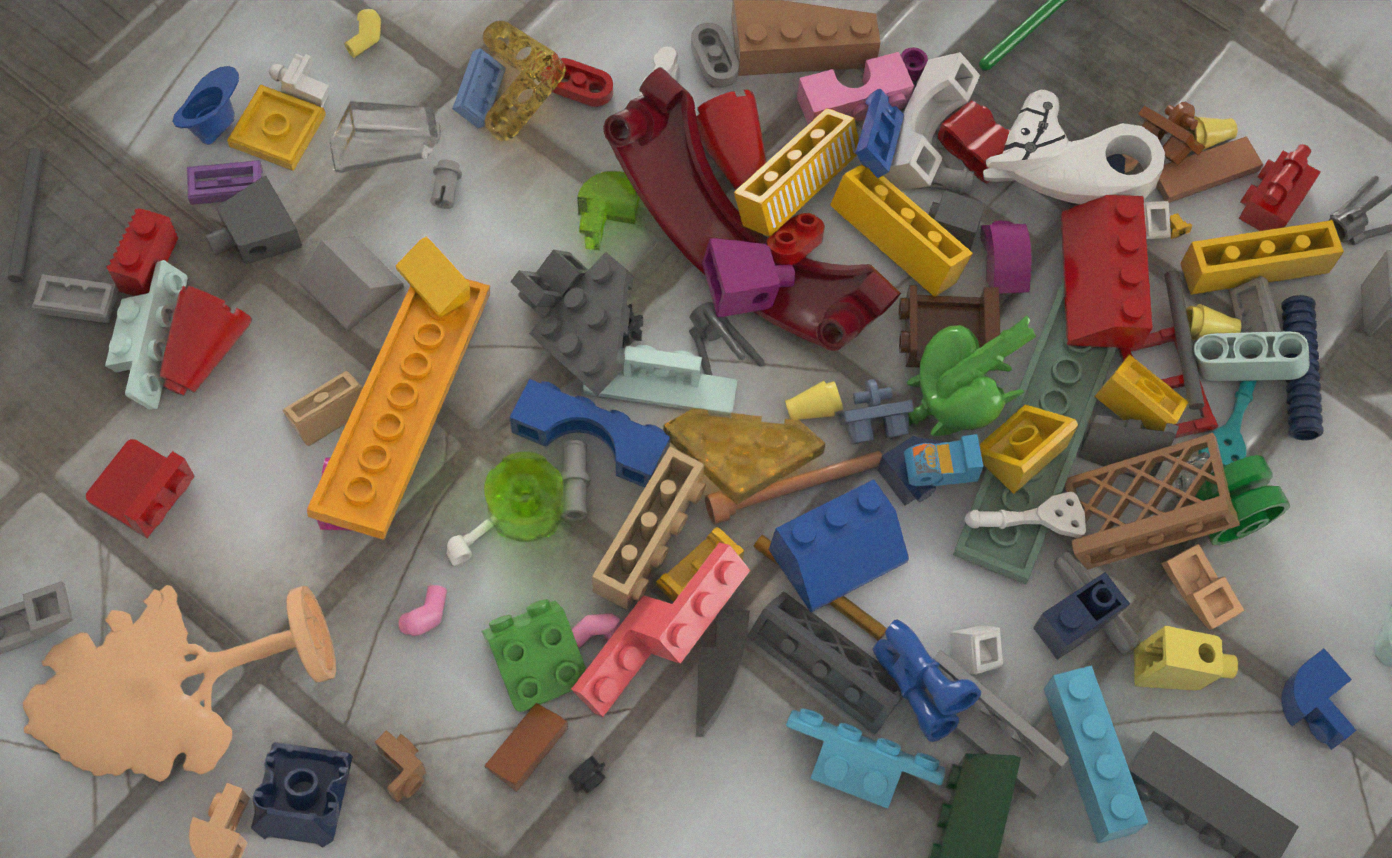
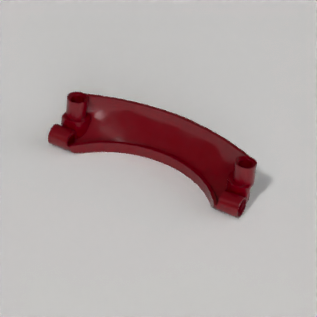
(677, 186)

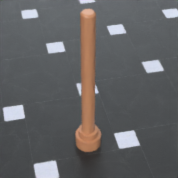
(721, 507)

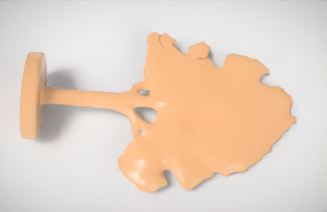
(125, 698)

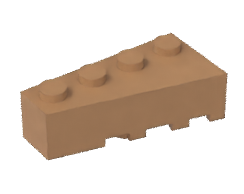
(801, 37)

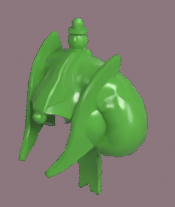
(955, 380)

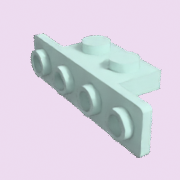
(143, 333)
(670, 381)

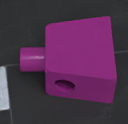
(743, 276)

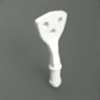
(1042, 515)

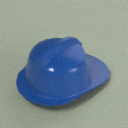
(209, 106)

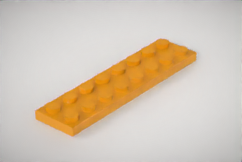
(395, 414)

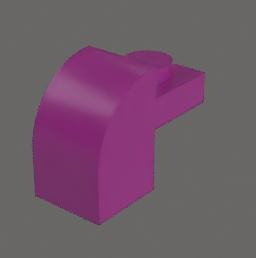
(1007, 256)

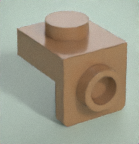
(402, 756)

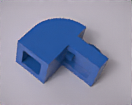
(1308, 695)

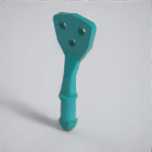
(1231, 430)

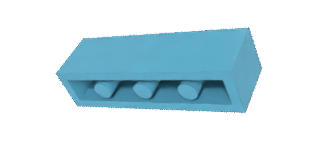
(1095, 754)

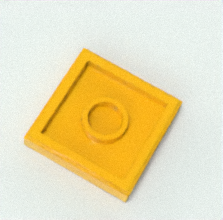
(276, 127)

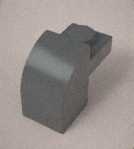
(550, 282)

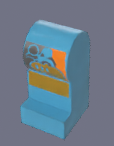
(944, 462)

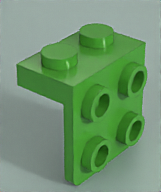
(535, 654)

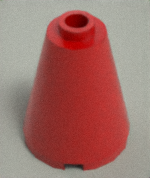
(732, 135)
(199, 338)

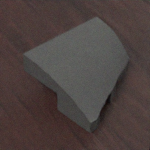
(1117, 440)

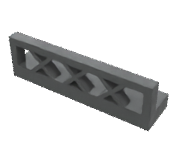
(826, 663)

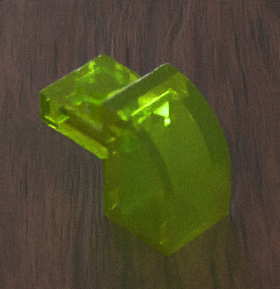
(602, 199)

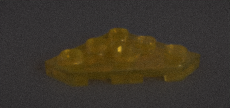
(742, 451)

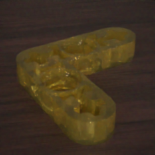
(529, 68)

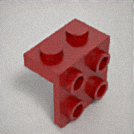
(140, 486)

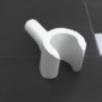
(457, 546)

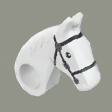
(1075, 170)

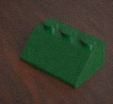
(977, 807)

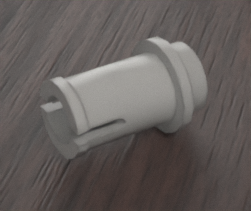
(446, 178)
(953, 179)

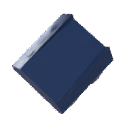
(301, 793)

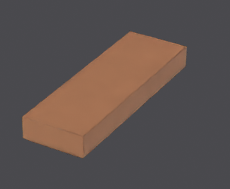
(1208, 169)

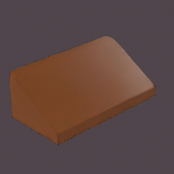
(527, 746)

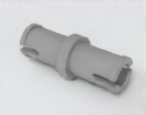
(575, 480)

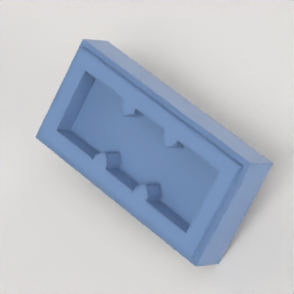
(479, 87)

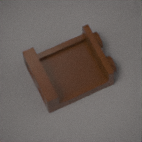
(929, 314)

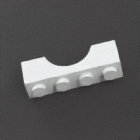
(942, 88)

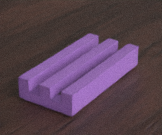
(225, 186)

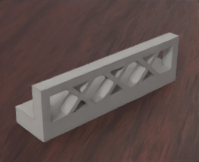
(997, 729)

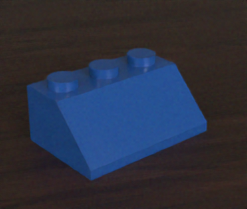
(840, 545)

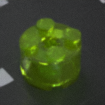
(524, 518)

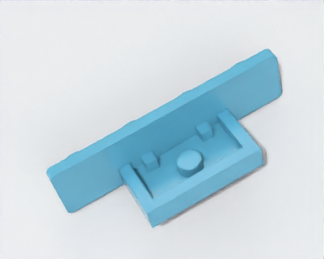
(861, 764)

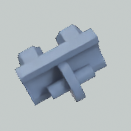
(893, 414)

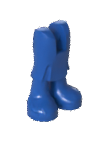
(914, 672)

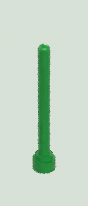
(1020, 33)

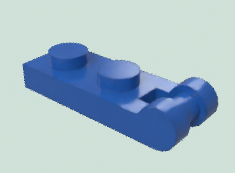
(879, 133)

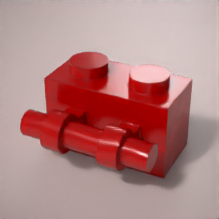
(1281, 190)

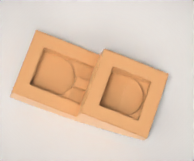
(1200, 587)

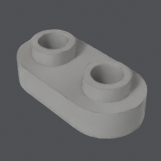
(716, 57)

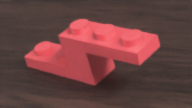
(661, 629)

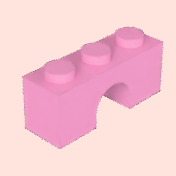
(825, 91)

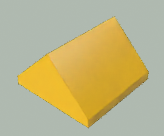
(1141, 395)
(1026, 445)

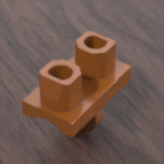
(1180, 140)

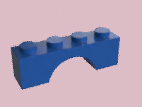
(547, 414)

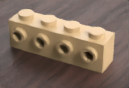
(648, 528)

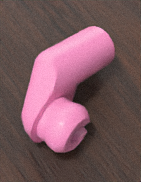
(427, 616)
(595, 625)

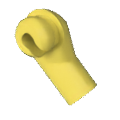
(368, 33)

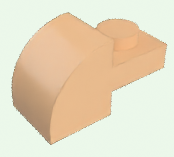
(218, 835)

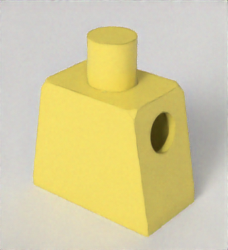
(1181, 660)

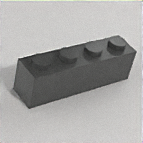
(1208, 802)

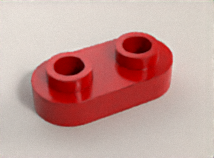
(583, 80)
(796, 239)

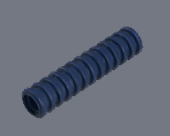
(1303, 392)

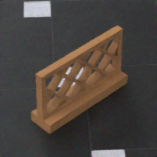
(1163, 529)

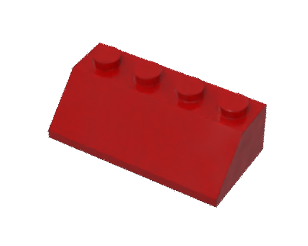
(1106, 273)

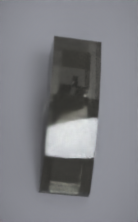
(720, 667)

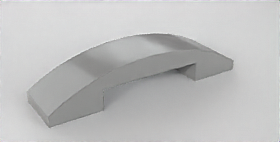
(35, 617)

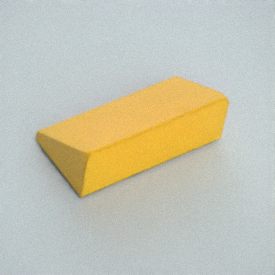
(434, 277)

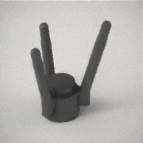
(1351, 221)
(711, 327)

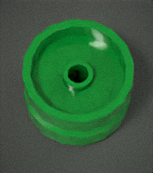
(1250, 495)

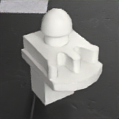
(296, 80)

